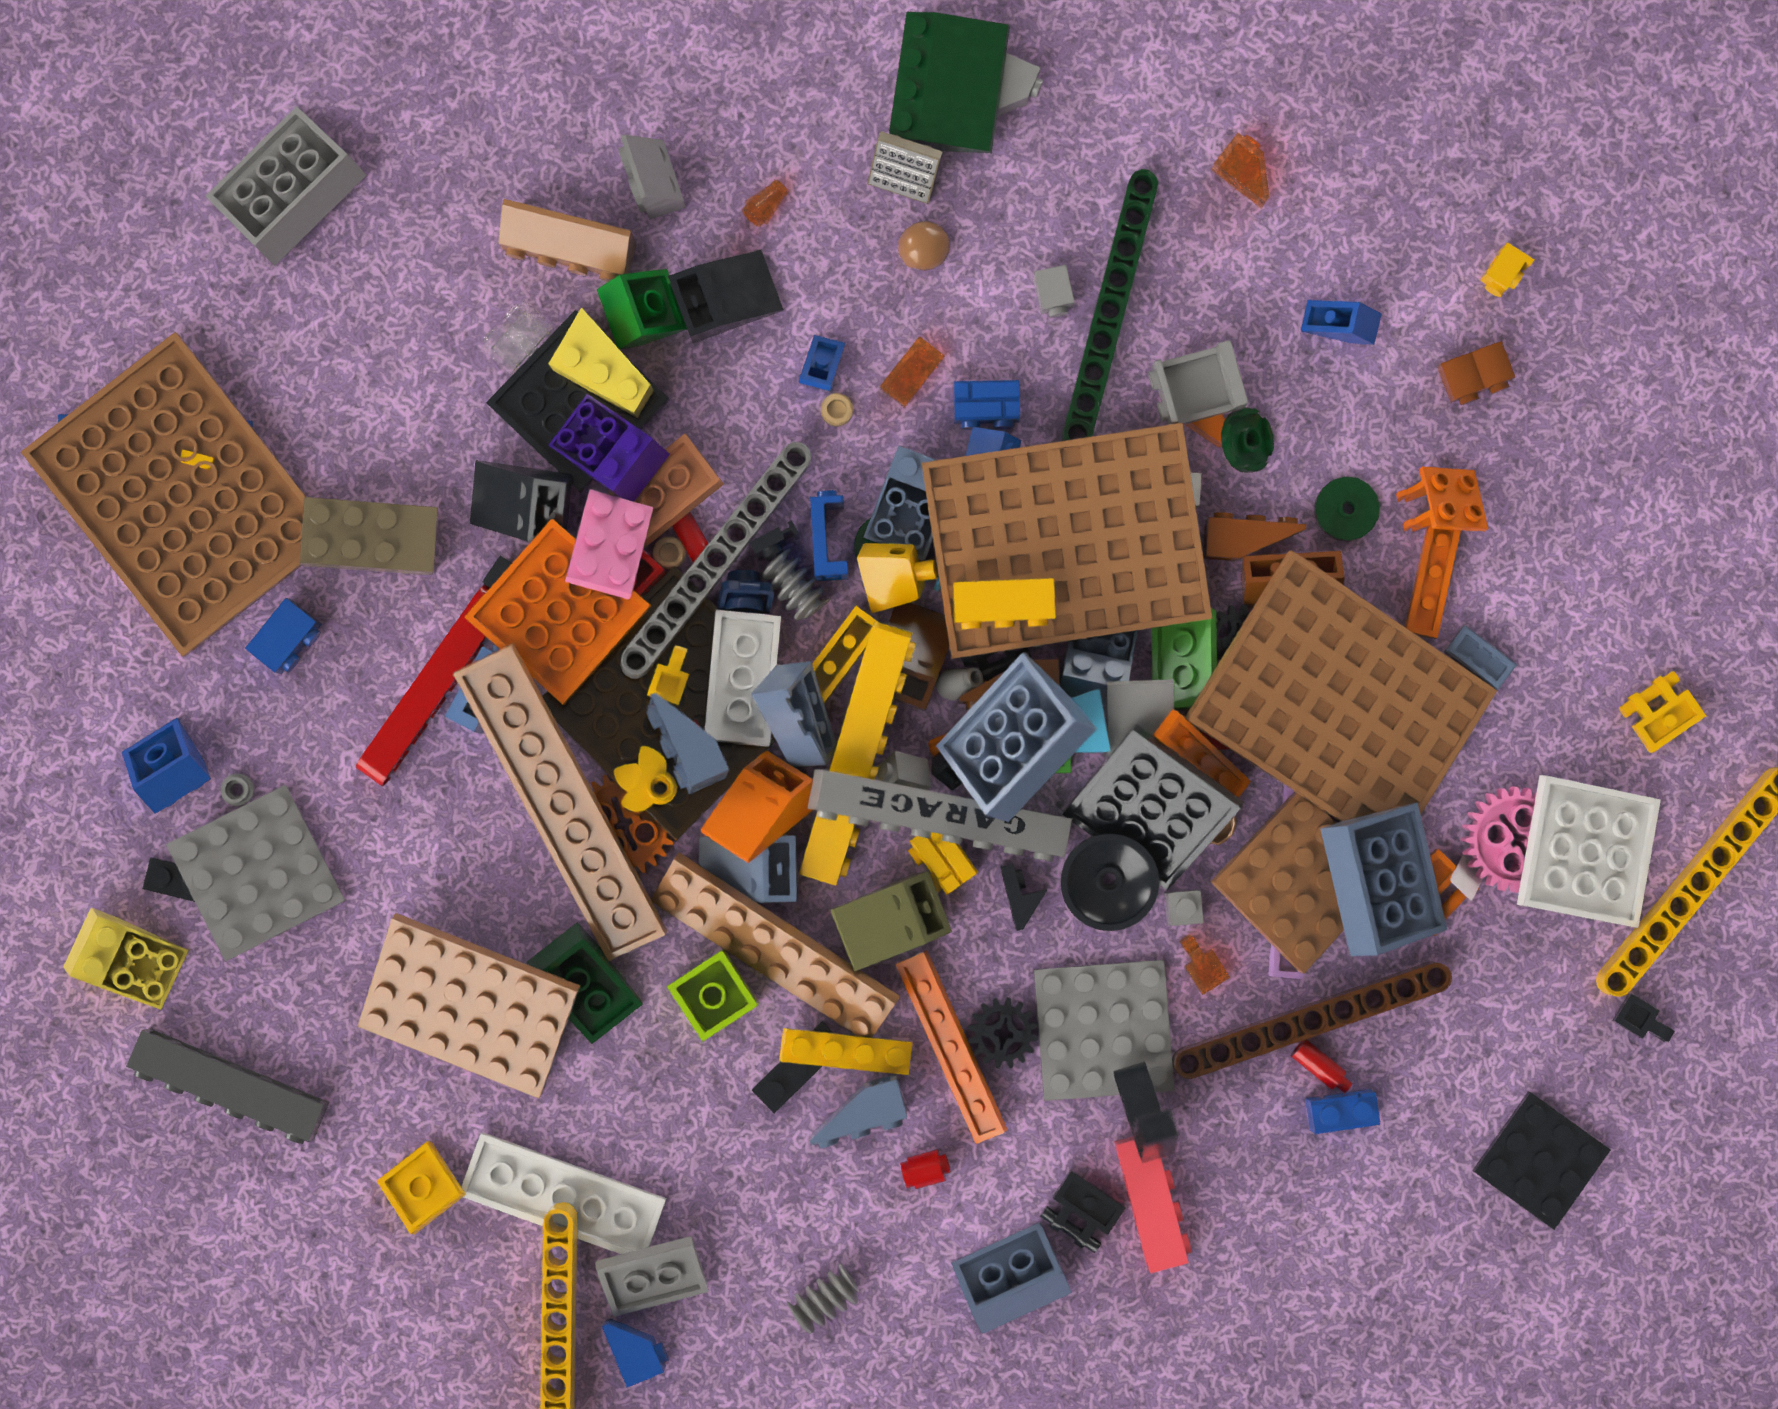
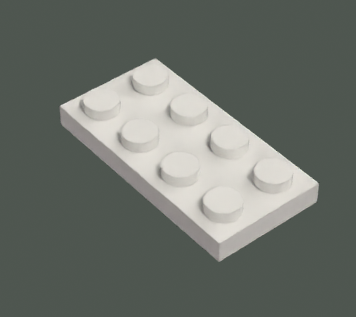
(740, 660)

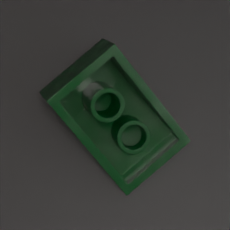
(603, 992)

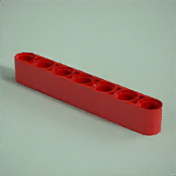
(422, 698)

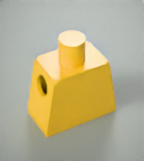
(893, 574)

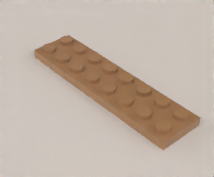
(773, 947)

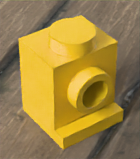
(1505, 270)

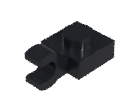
(1640, 1017)

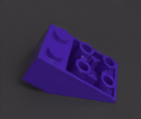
(609, 449)

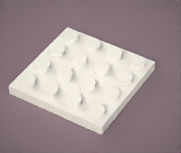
(1588, 851)

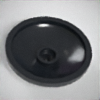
(1113, 904)

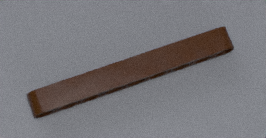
(1327, 1019)

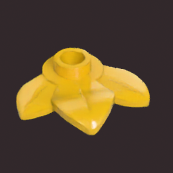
(641, 778)

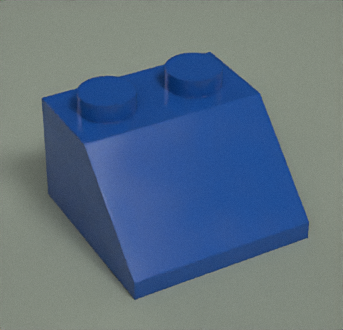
(165, 766)

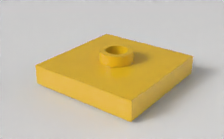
(421, 1187)

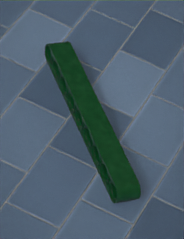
(1110, 294)

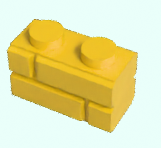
(945, 861)

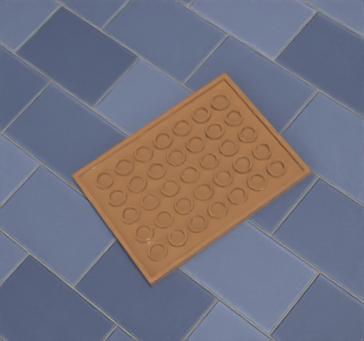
(177, 535)

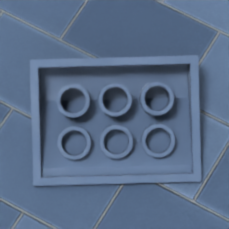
(1015, 738)
(1383, 880)

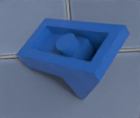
(822, 363)

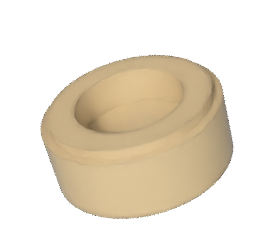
(836, 409)
(669, 553)

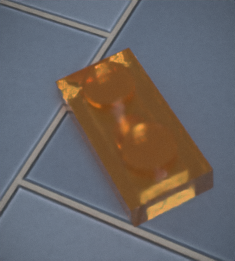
(912, 372)

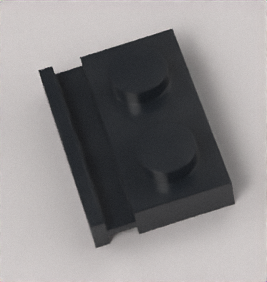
(771, 543)

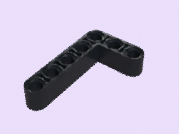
(1151, 1127)

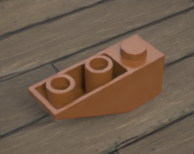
(1234, 538)

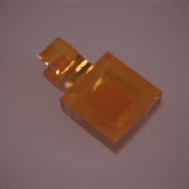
(1205, 967)

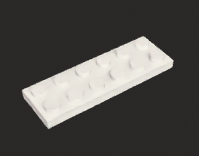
(532, 1182)

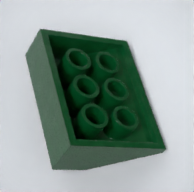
(949, 81)

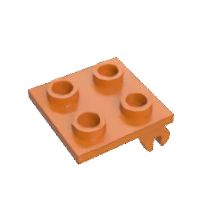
(1452, 500)

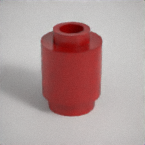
(925, 1169)

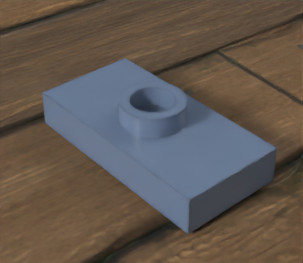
(1480, 657)

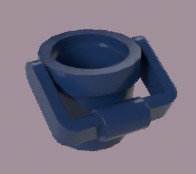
(744, 593)

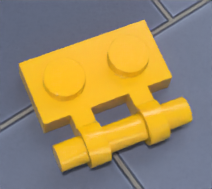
(1666, 721)

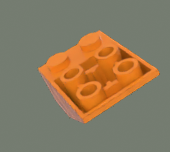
(759, 807)

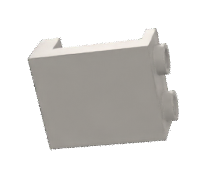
(1198, 385)

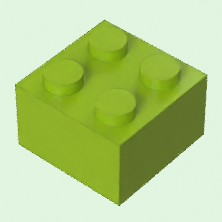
(713, 995)

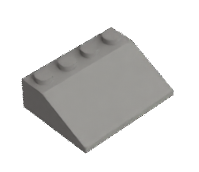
(286, 185)

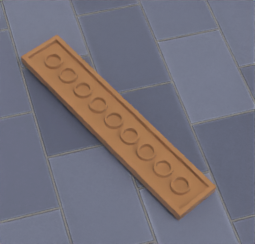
(560, 801)

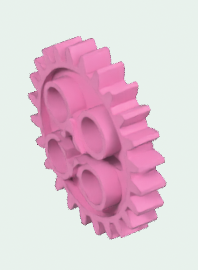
(1490, 855)

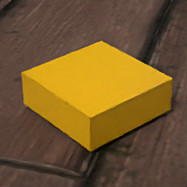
(198, 458)

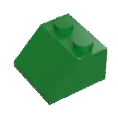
(641, 308)

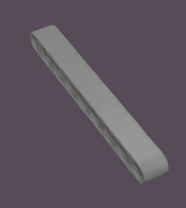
(719, 544)

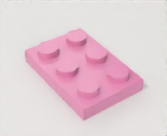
(609, 544)

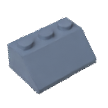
(1011, 1278)

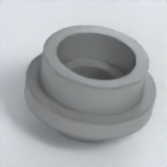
(227, 786)

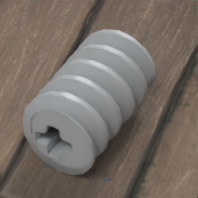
(794, 586)
(824, 1299)

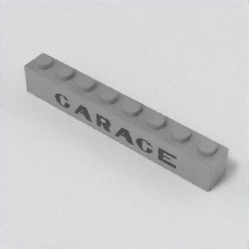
(936, 813)

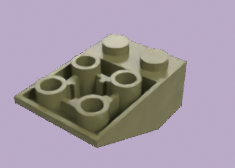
(891, 920)

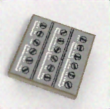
(904, 167)

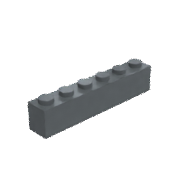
(227, 1085)

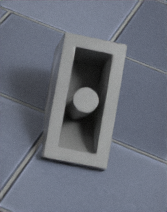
(1018, 84)

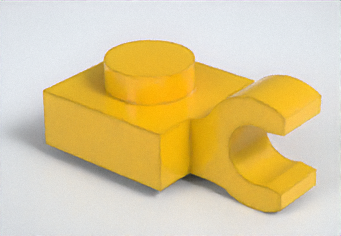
(669, 680)

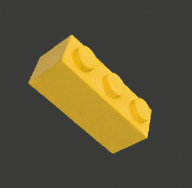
(1004, 602)
(842, 651)

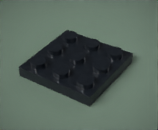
(1541, 1160)

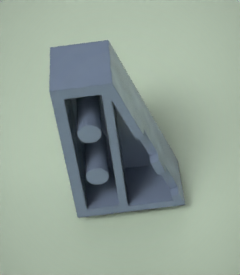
(796, 714)

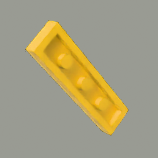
(845, 1051)

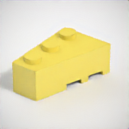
(600, 367)

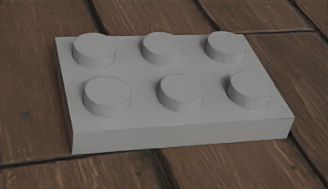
(652, 1276)

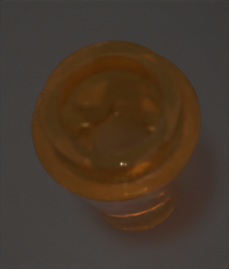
(763, 204)

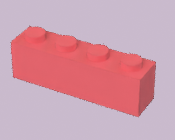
(1153, 1208)

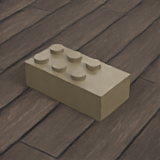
(368, 536)

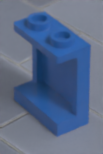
(823, 569)

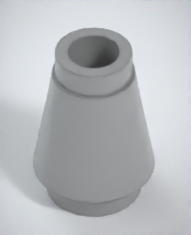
(956, 682)

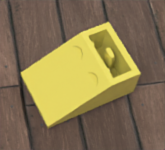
(124, 959)

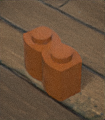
(1476, 372)

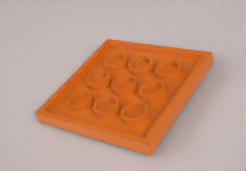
(555, 624)

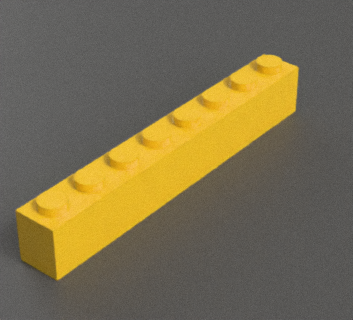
(859, 743)

